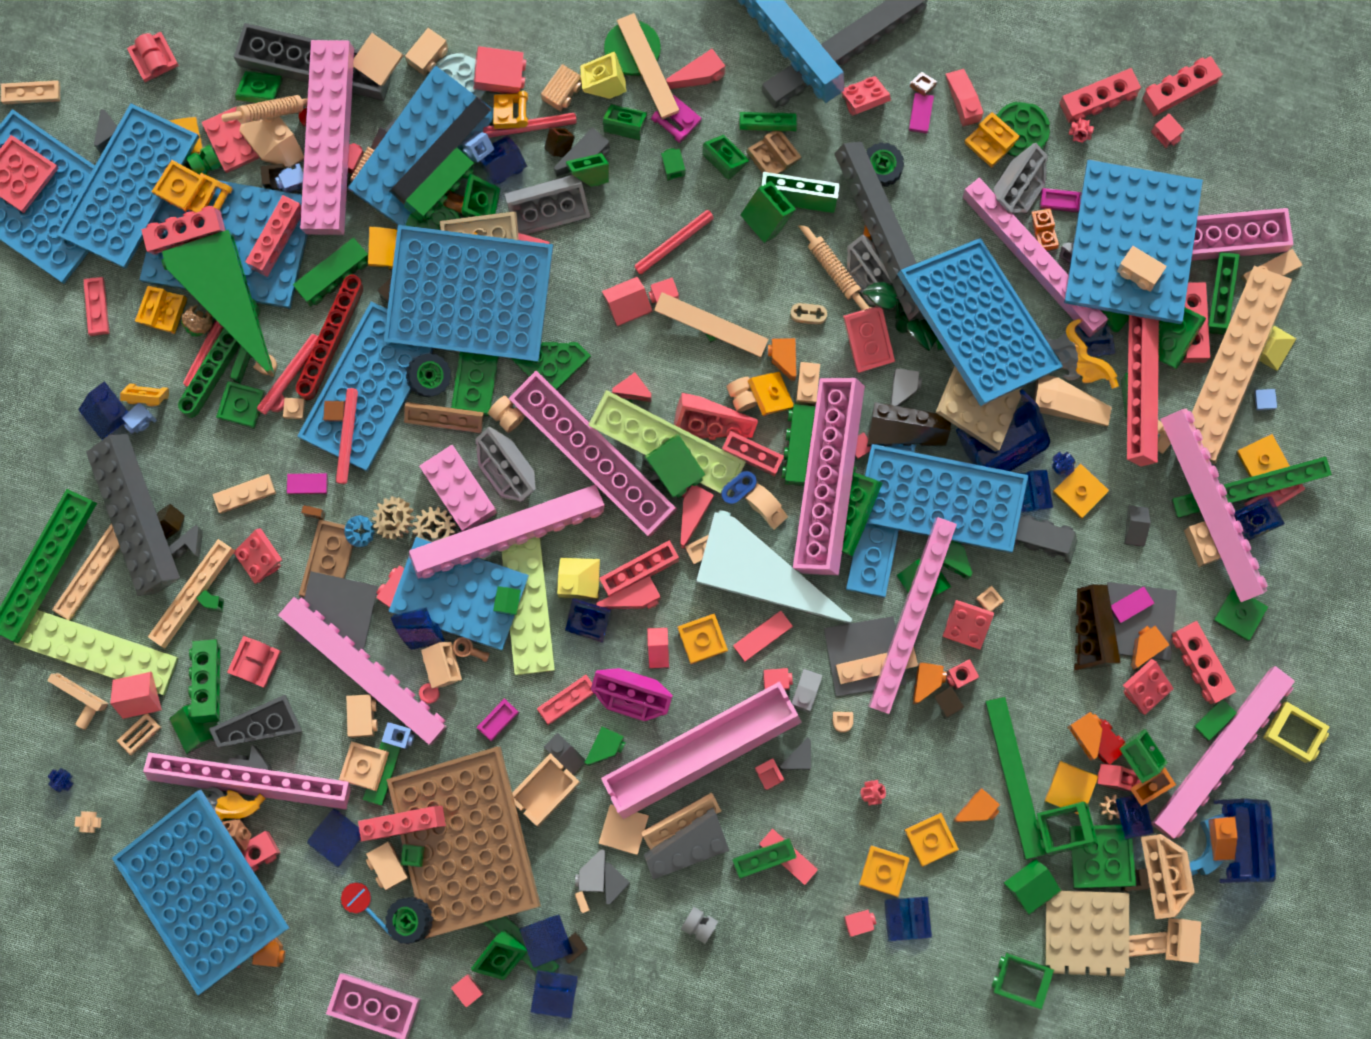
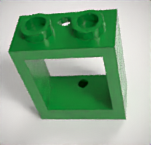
(1141, 758)
(1086, 823)
(998, 981)

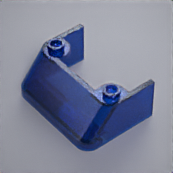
(1021, 443)
(1255, 841)

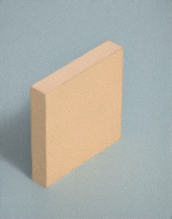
(377, 59)
(364, 766)
(623, 833)

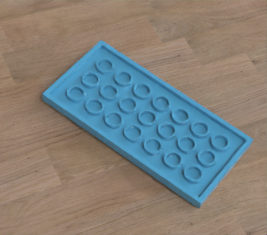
(416, 129)
(118, 192)
(379, 376)
(924, 487)

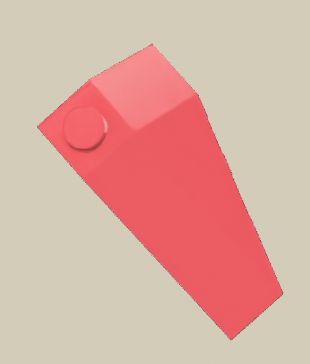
(711, 419)

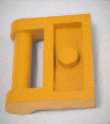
(504, 110)
(206, 193)
(151, 396)

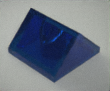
(1259, 518)
(588, 620)

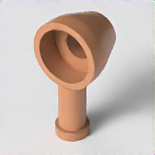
(468, 649)

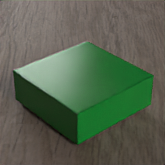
(412, 855)

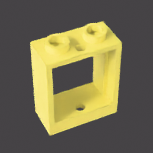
(1277, 723)

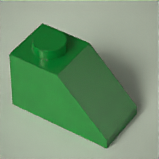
(590, 169)
(957, 560)
(605, 746)

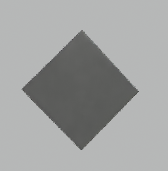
(342, 603)
(1159, 614)
(857, 642)

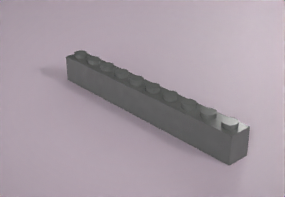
(846, 44)
(878, 219)

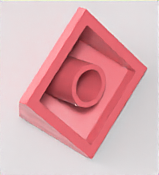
(627, 301)
(135, 695)

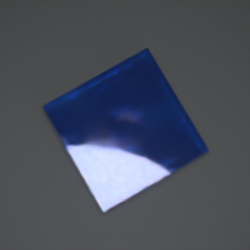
(1133, 817)

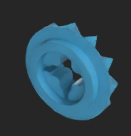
(353, 537)

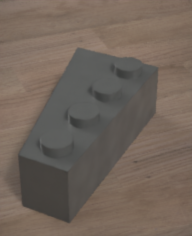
(1046, 536)
(262, 722)
(688, 846)

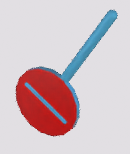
(357, 898)

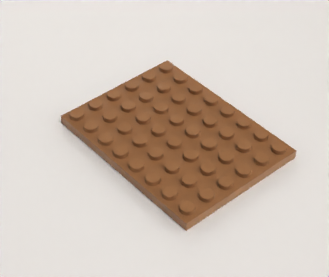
(477, 861)

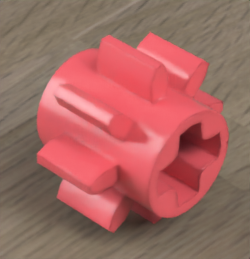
(1081, 130)
(873, 792)

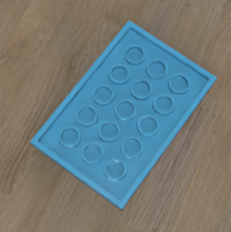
(461, 598)

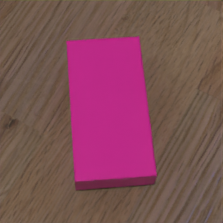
(921, 113)
(1060, 200)
(307, 483)
(1131, 605)
(497, 719)

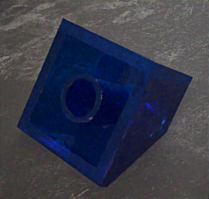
(503, 161)
(103, 410)

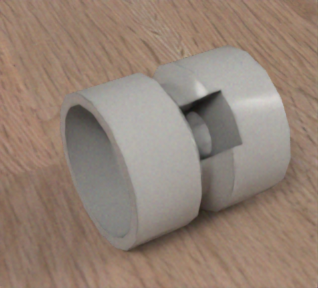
(699, 925)

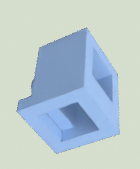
(477, 146)
(290, 179)
(138, 419)
(391, 733)

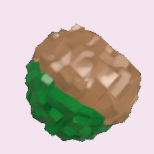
(195, 323)

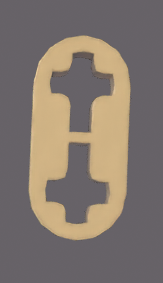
(810, 309)

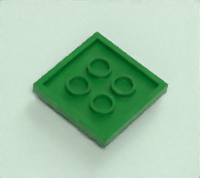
(1105, 863)

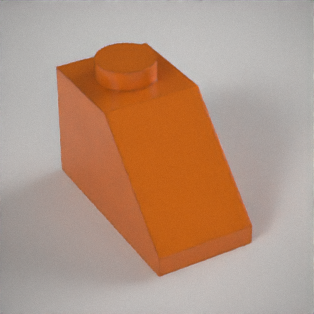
(784, 356)
(1147, 645)
(928, 679)
(1087, 734)
(1153, 787)
(978, 808)
(1223, 838)
(270, 955)

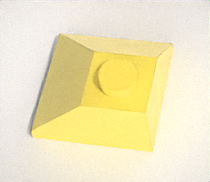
(603, 77)
(1277, 348)
(578, 578)

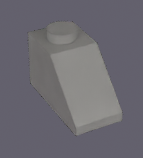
(904, 386)
(806, 690)
(592, 874)

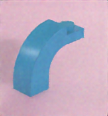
(1205, 862)

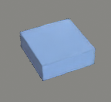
(1265, 399)

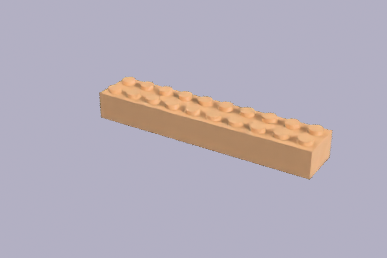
(1238, 357)

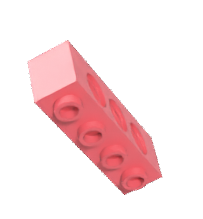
(1124, 80)
(1159, 103)
(153, 233)
(274, 236)
(1201, 352)
(640, 568)
(1223, 685)
(401, 823)
(267, 848)

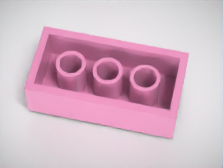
(458, 489)
(373, 1006)

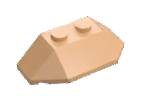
(273, 141)
(1168, 875)

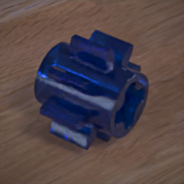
(1063, 463)
(60, 780)

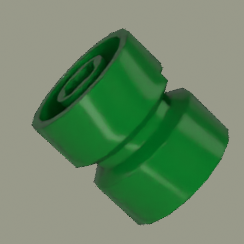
(204, 161)

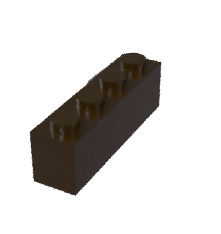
(907, 426)
(1095, 629)

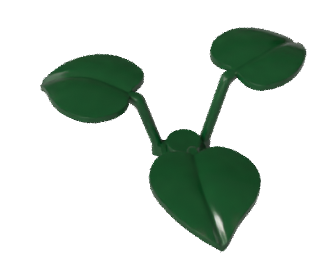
(885, 296)

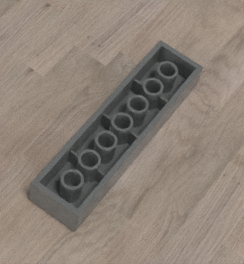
(289, 57)
(132, 515)

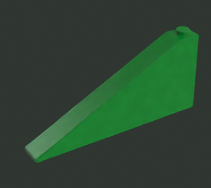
(216, 279)

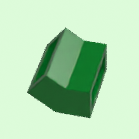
(506, 600)
(211, 602)

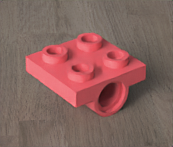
(152, 55)
(865, 95)
(258, 556)
(968, 624)
(254, 661)
(1147, 687)

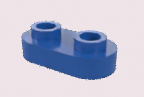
(738, 487)

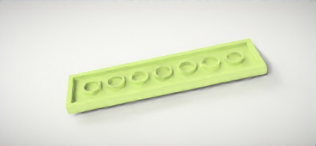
(647, 432)
(531, 625)
(96, 650)

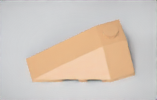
(1064, 400)

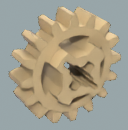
(386, 517)
(432, 520)

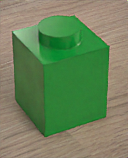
(673, 164)

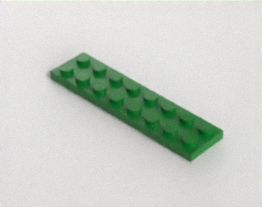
(44, 564)

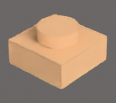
(294, 408)

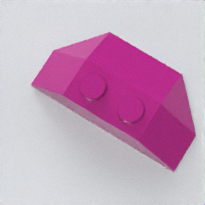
(631, 694)

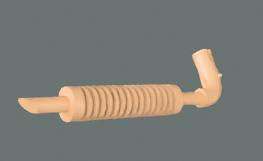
(267, 109)
(834, 268)

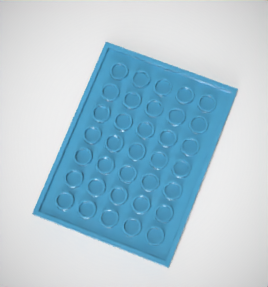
(1140, 210)
(245, 215)
(35, 230)
(468, 293)
(980, 321)
(200, 892)

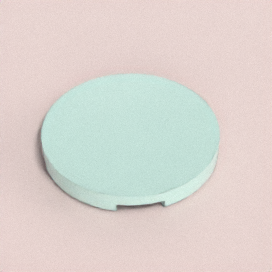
(462, 70)

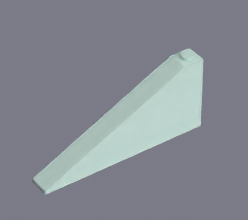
(747, 566)

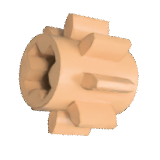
(1106, 805)
(88, 822)

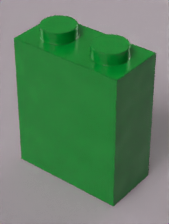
(767, 211)
(675, 466)

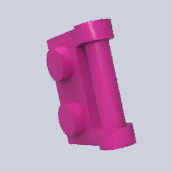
(686, 119)

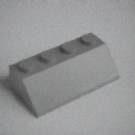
(548, 204)

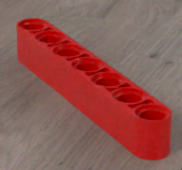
(328, 328)

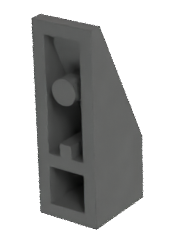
(590, 144)

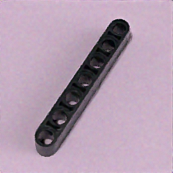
(440, 149)

